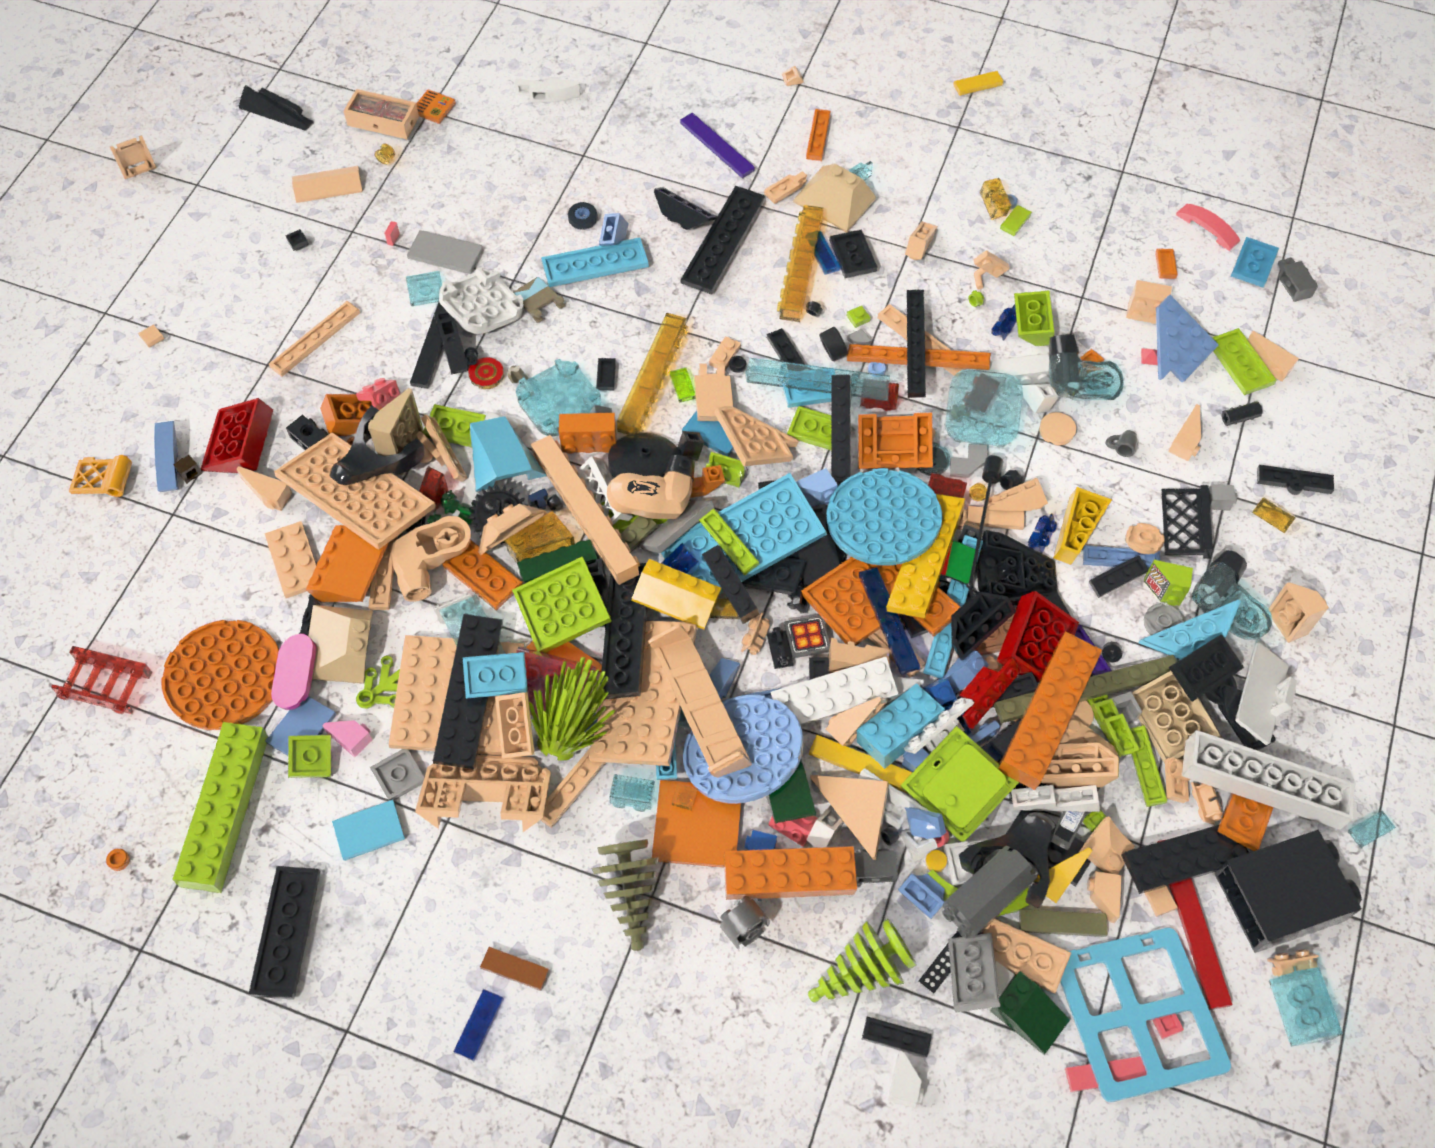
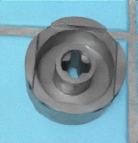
(744, 922)

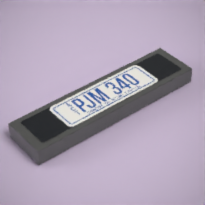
(1068, 827)

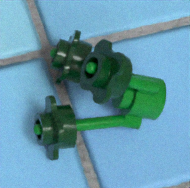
(451, 504)

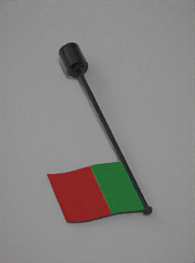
(962, 559)

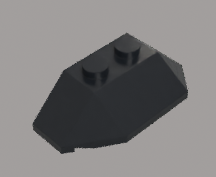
(681, 210)
(978, 620)

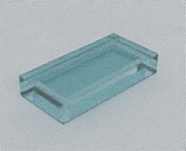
(1371, 829)

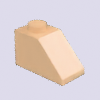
(1106, 893)

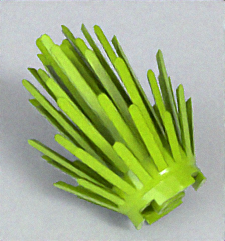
(564, 721)

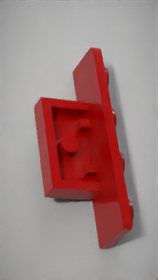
(986, 689)

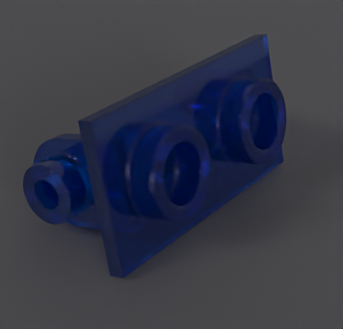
(1005, 324)
(1041, 539)

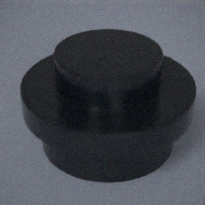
(813, 308)
(737, 364)

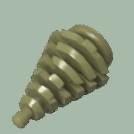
(629, 891)

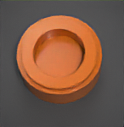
(117, 859)

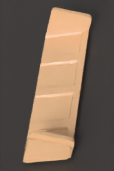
(700, 701)

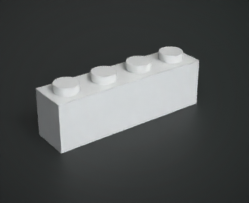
(1026, 369)

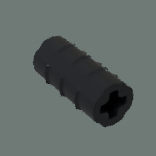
(1242, 413)

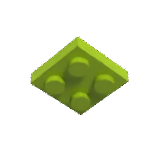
(309, 756)

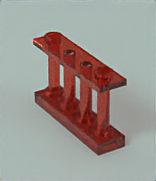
(100, 662)

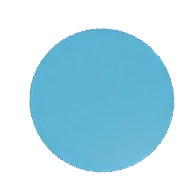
(884, 517)

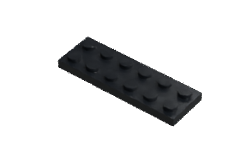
(1180, 858)
(284, 933)

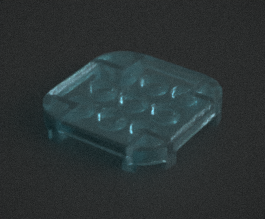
(556, 392)
(983, 407)

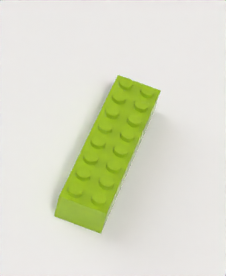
(221, 808)

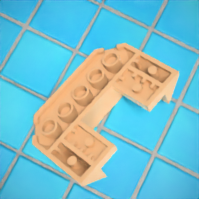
(512, 780)

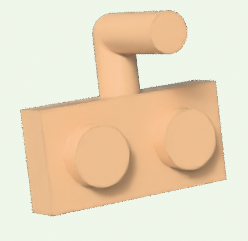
(988, 263)

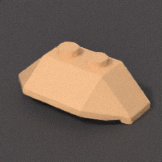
(507, 524)
(1082, 766)

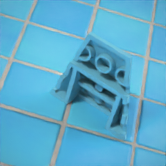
(500, 453)

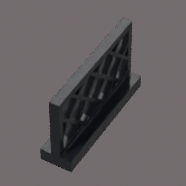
(1203, 517)

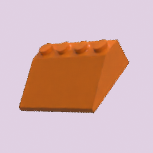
(344, 568)

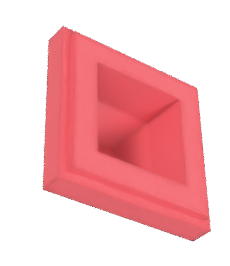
(1149, 356)

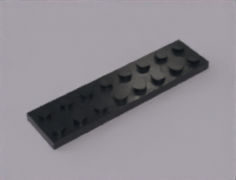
(723, 240)
(624, 640)
(463, 716)

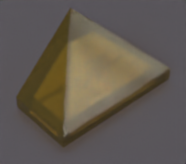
(1274, 514)

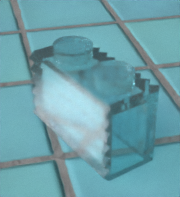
(632, 793)

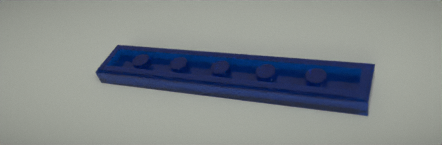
(889, 621)

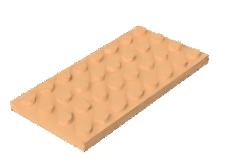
(371, 508)
(644, 725)

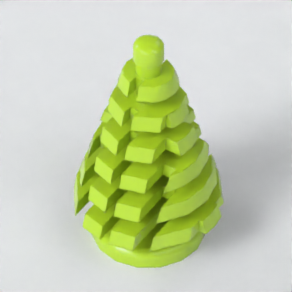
(870, 961)

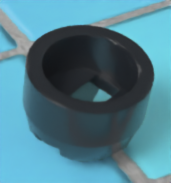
(554, 502)
(890, 835)

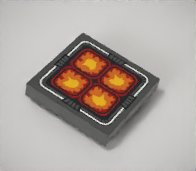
(807, 636)

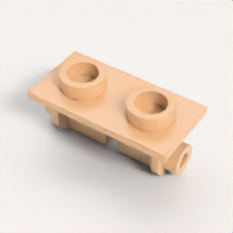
(751, 640)
(1208, 810)
(1284, 963)

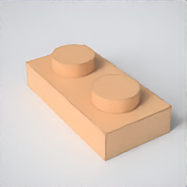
(725, 352)

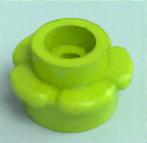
(976, 298)

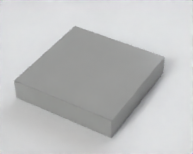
(397, 774)

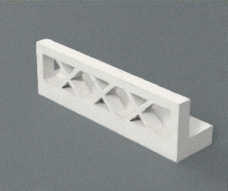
(603, 476)

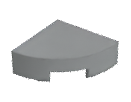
(859, 337)

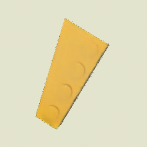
(1079, 521)

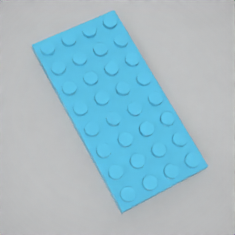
(767, 522)

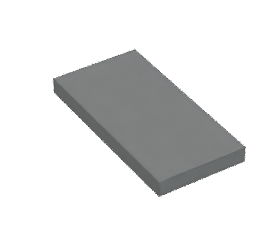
(445, 251)
(675, 528)
(973, 973)

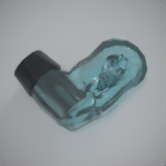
(1078, 378)
(1220, 586)

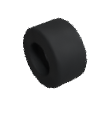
(833, 343)

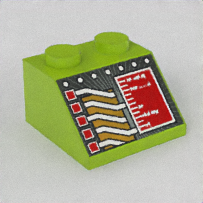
(1169, 581)

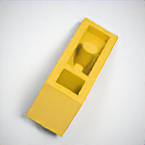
(1063, 874)

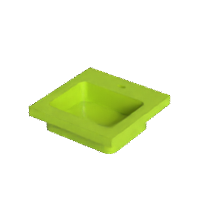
(962, 786)

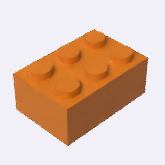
(587, 432)

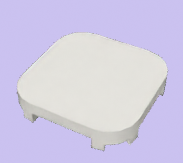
(480, 301)

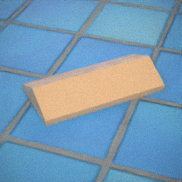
(326, 184)

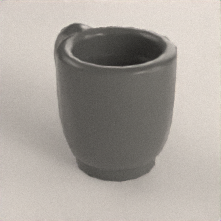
(1125, 445)

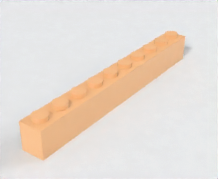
(585, 510)

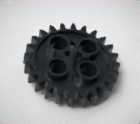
(481, 513)

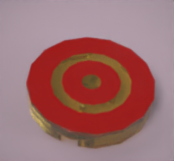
(486, 373)

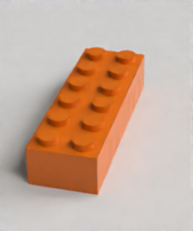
(790, 873)

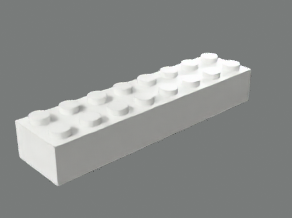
(1268, 780)

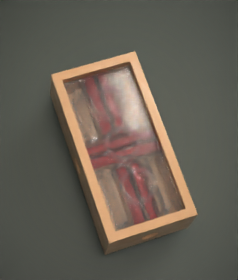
(381, 114)

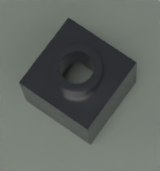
(967, 527)

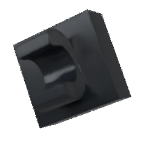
(799, 602)

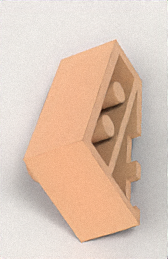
(845, 656)

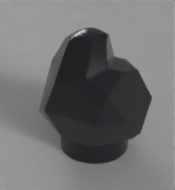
(1011, 479)

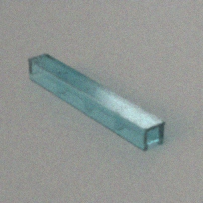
(815, 378)

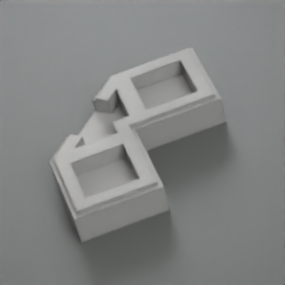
(966, 467)

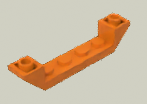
(711, 479)

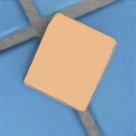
(792, 76)

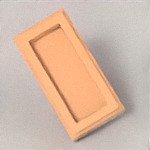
(429, 450)

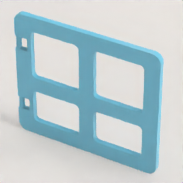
(1135, 1017)

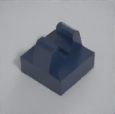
(538, 499)

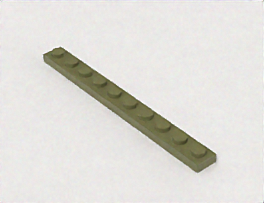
(1096, 686)

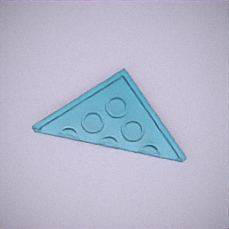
(1193, 633)

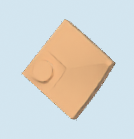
(1107, 847)

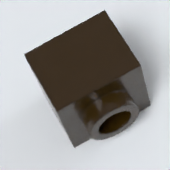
(187, 468)

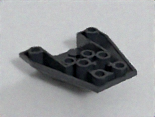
(820, 555)
(1013, 568)

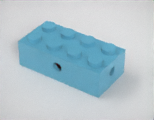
(896, 724)

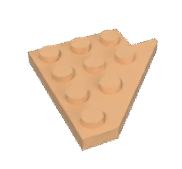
(753, 439)

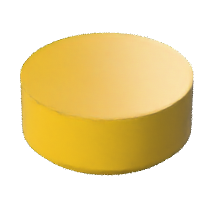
(936, 860)

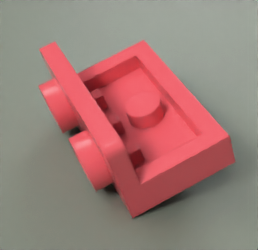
(380, 392)
(795, 829)

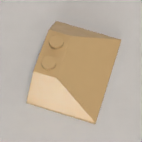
(839, 193)
(340, 643)

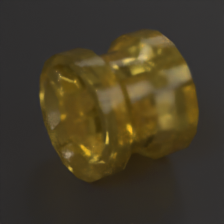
(384, 154)

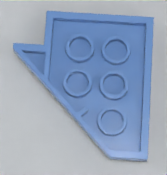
(1180, 341)

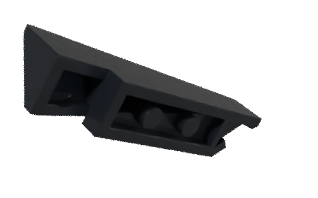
(273, 107)

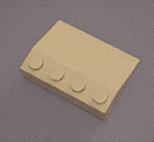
(395, 425)
(1171, 716)

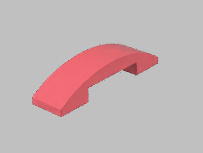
(1212, 223)

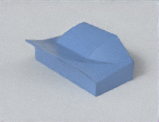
(925, 823)
(923, 893)

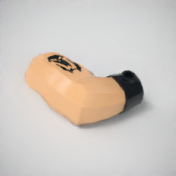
(654, 495)

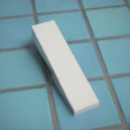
(1047, 799)

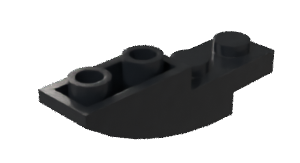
(451, 342)

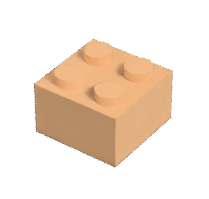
(1145, 299)

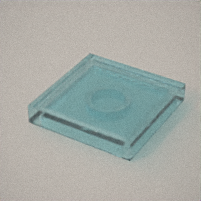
(424, 288)

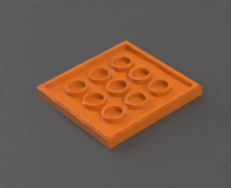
(694, 835)

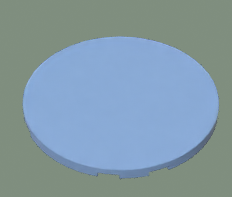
(771, 741)

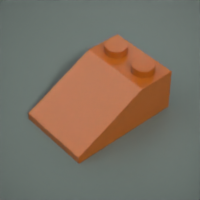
(343, 413)

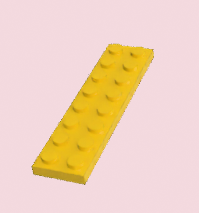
(920, 576)

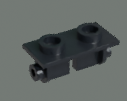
(779, 648)

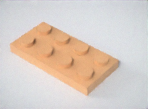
(291, 557)

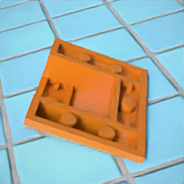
(895, 441)

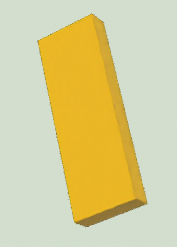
(978, 83)

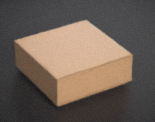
(151, 336)

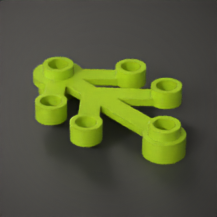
(386, 683)

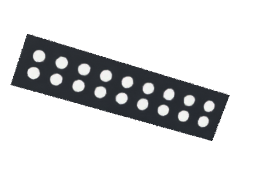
(938, 969)

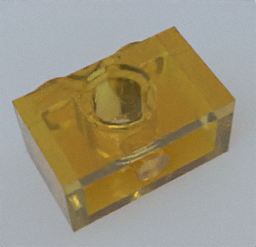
(995, 198)

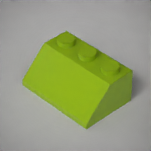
(1034, 317)

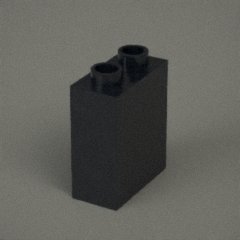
(1288, 890)

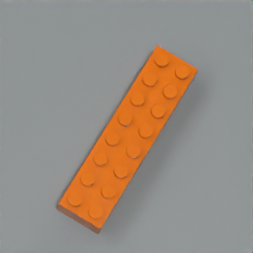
(1049, 711)

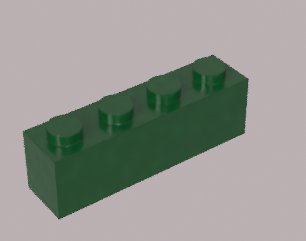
(548, 561)

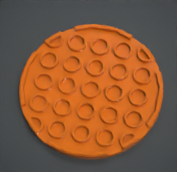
(220, 674)

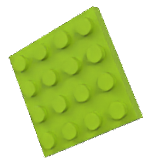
(561, 605)

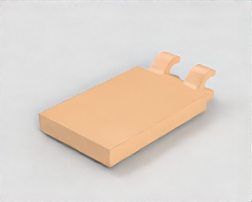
(711, 392)

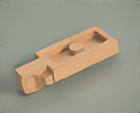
(785, 187)

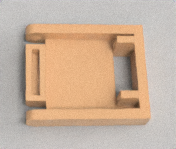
(130, 153)

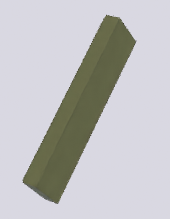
(1063, 923)

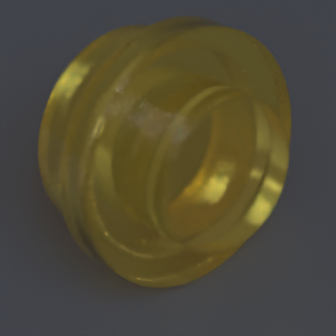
(978, 492)

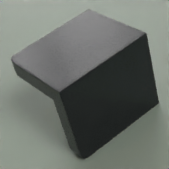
(691, 444)

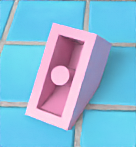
(349, 735)

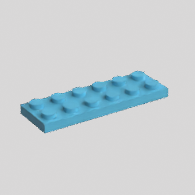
(594, 262)

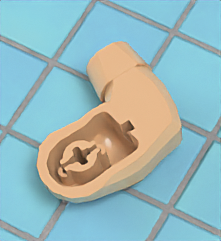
(425, 550)

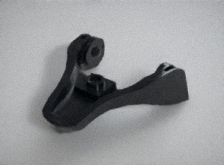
(364, 463)
(1031, 840)

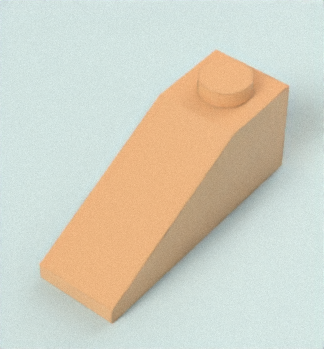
(920, 240)
(1275, 358)
(1189, 436)
(270, 491)
(1019, 498)
(845, 724)

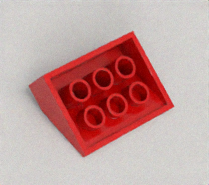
(238, 437)
(1035, 634)

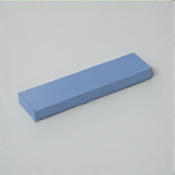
(1113, 556)

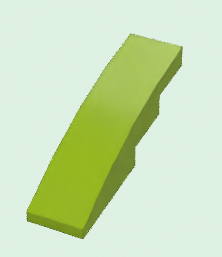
(1113, 725)

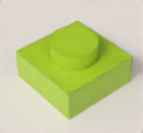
(858, 316)

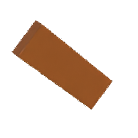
(514, 968)

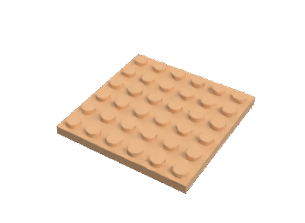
(422, 696)

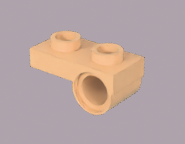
(1175, 783)

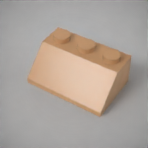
(1297, 611)
(514, 725)

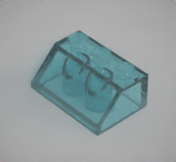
(1305, 1007)

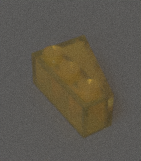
(539, 537)

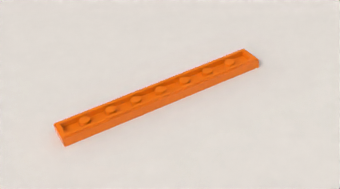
(933, 357)

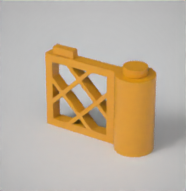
(113, 477)

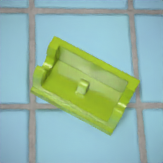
(732, 468)

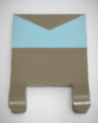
(537, 295)

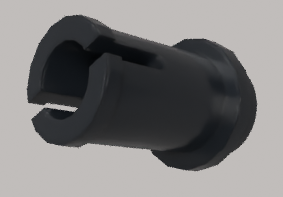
(471, 355)

